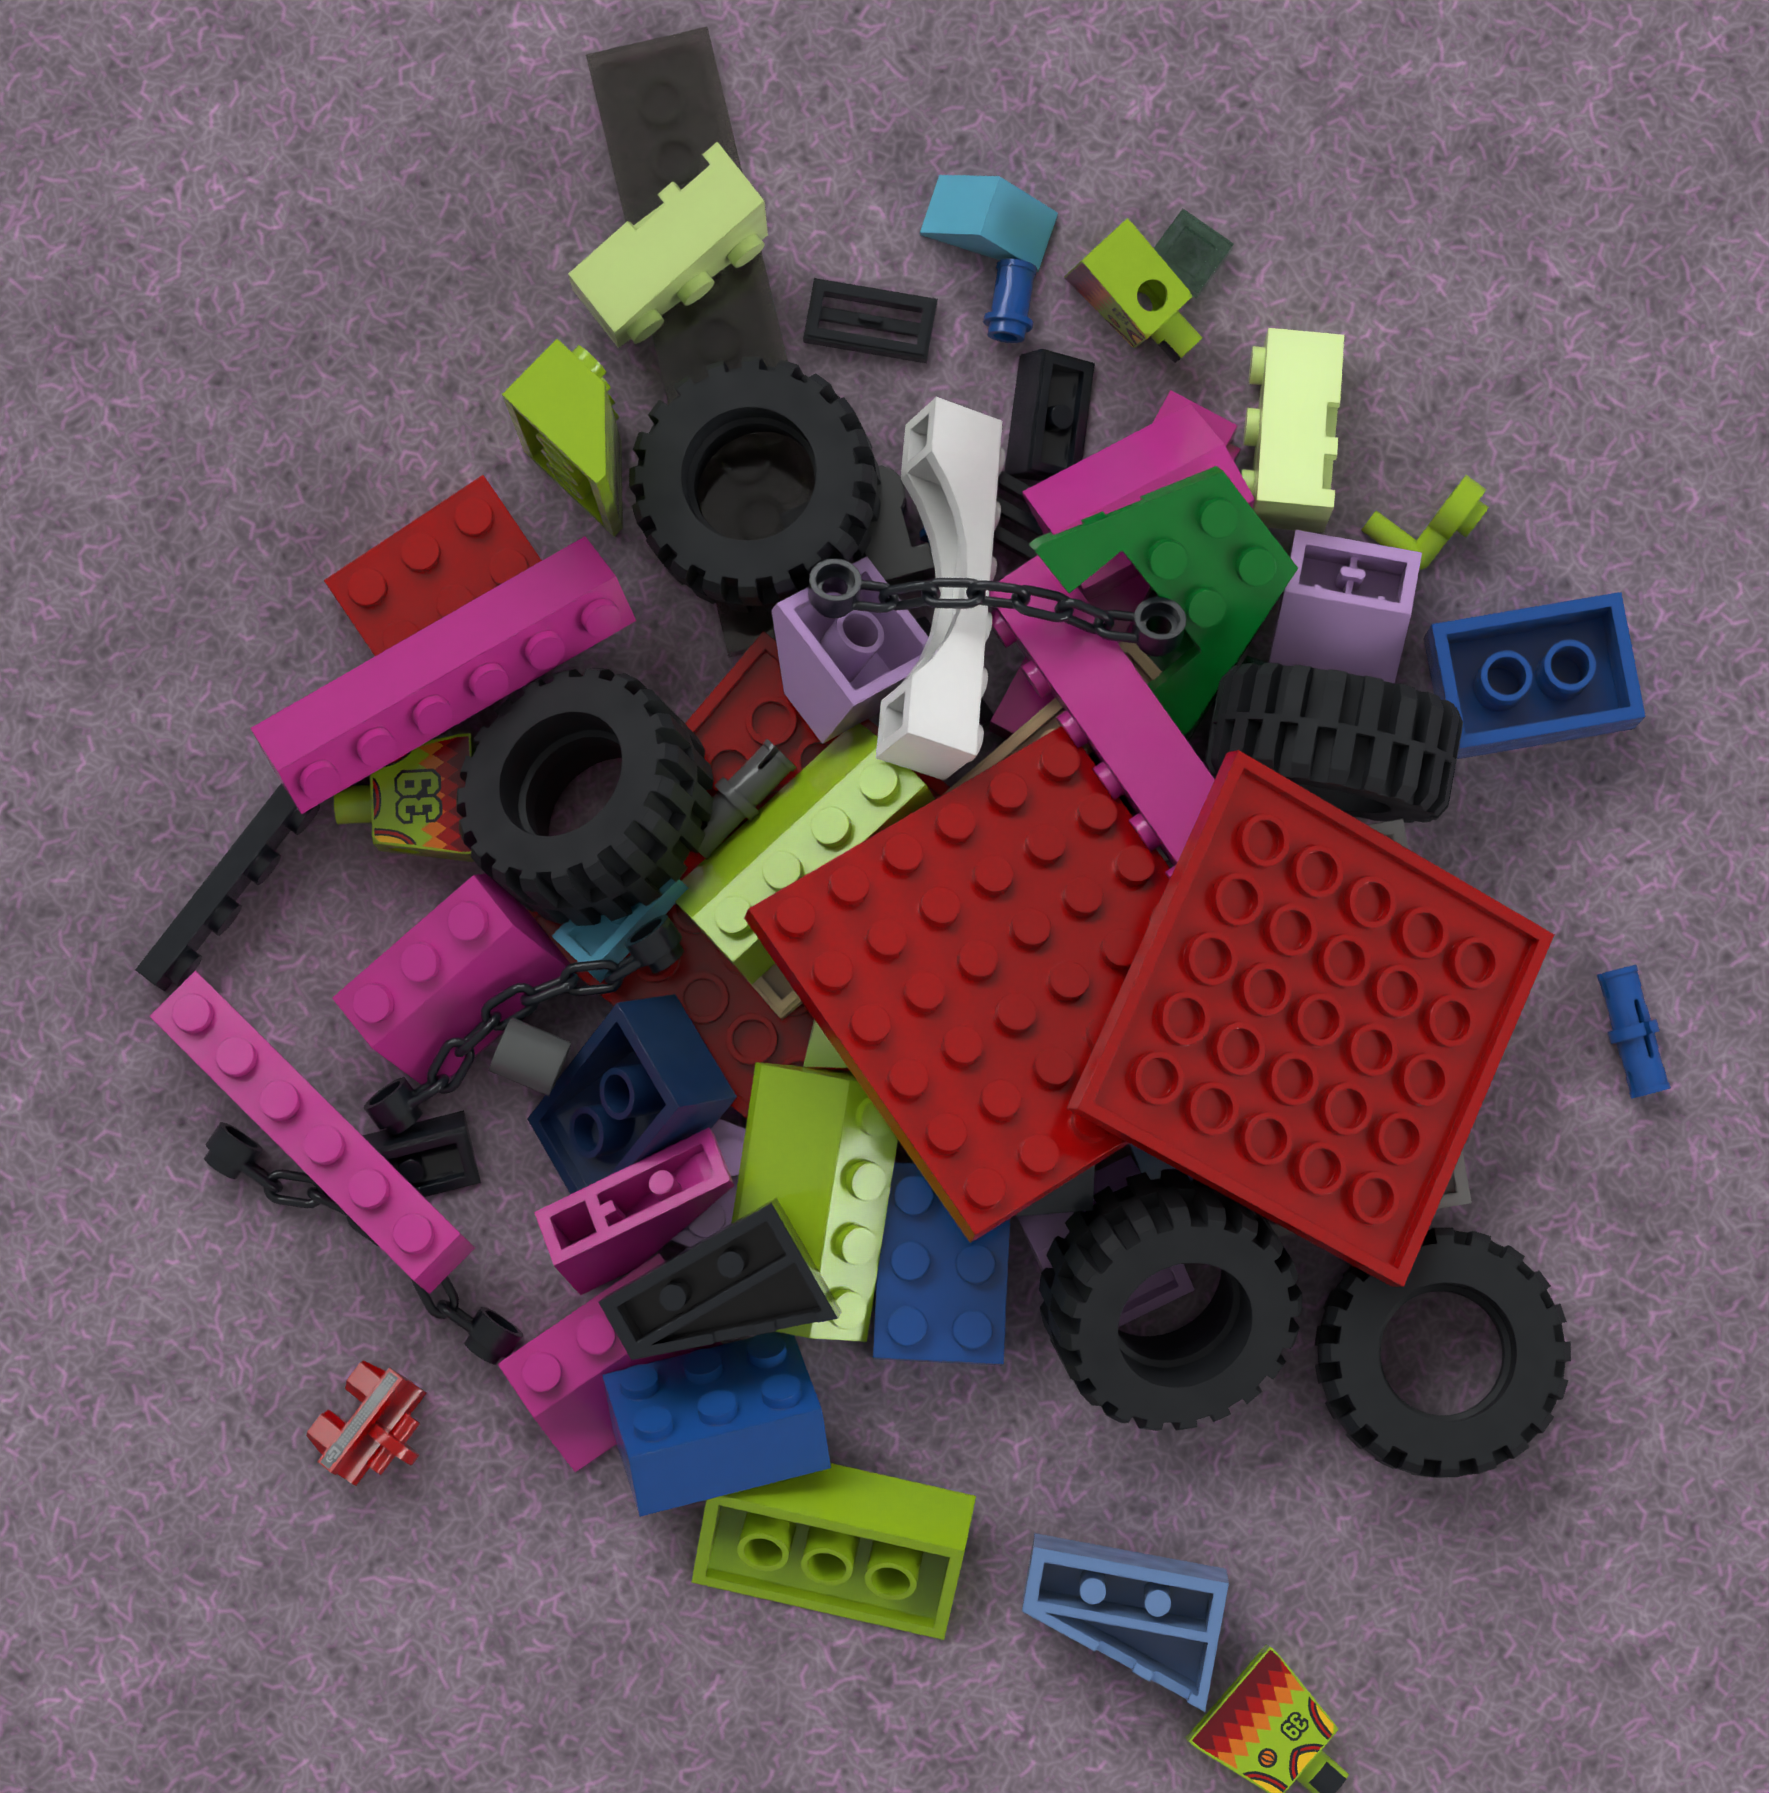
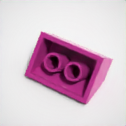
(1122, 473)
(445, 972)
(563, 1378)

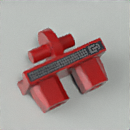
(376, 1428)

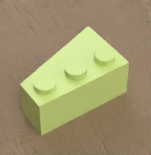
(672, 251)
(1294, 428)

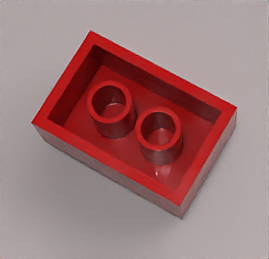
(432, 566)

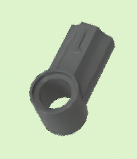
(530, 1056)

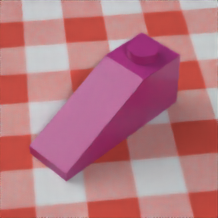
(633, 1212)

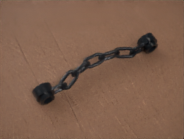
(1150, 615)
(651, 945)
(235, 1152)

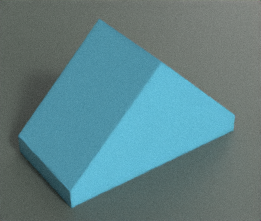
(989, 218)

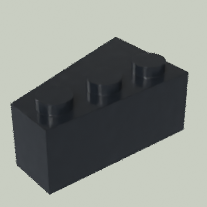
(723, 1288)

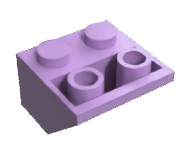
(1345, 606)

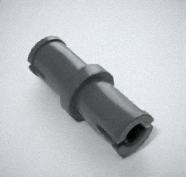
(743, 793)

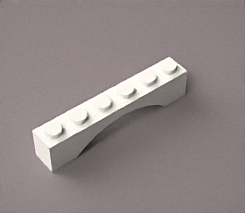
(953, 479)

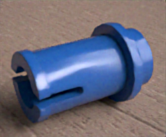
(1011, 301)

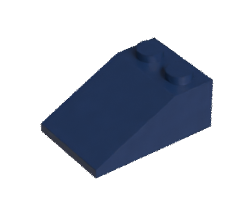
(630, 1092)

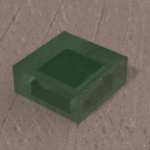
(1193, 251)

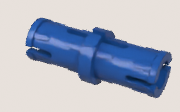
(1633, 1031)

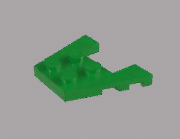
(1202, 551)

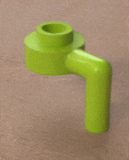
(1458, 513)

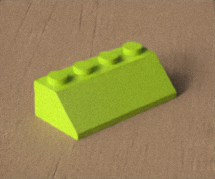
(571, 428)
(810, 821)
(831, 1167)
(841, 1546)

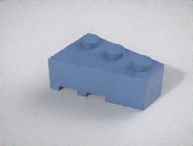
(1133, 1607)

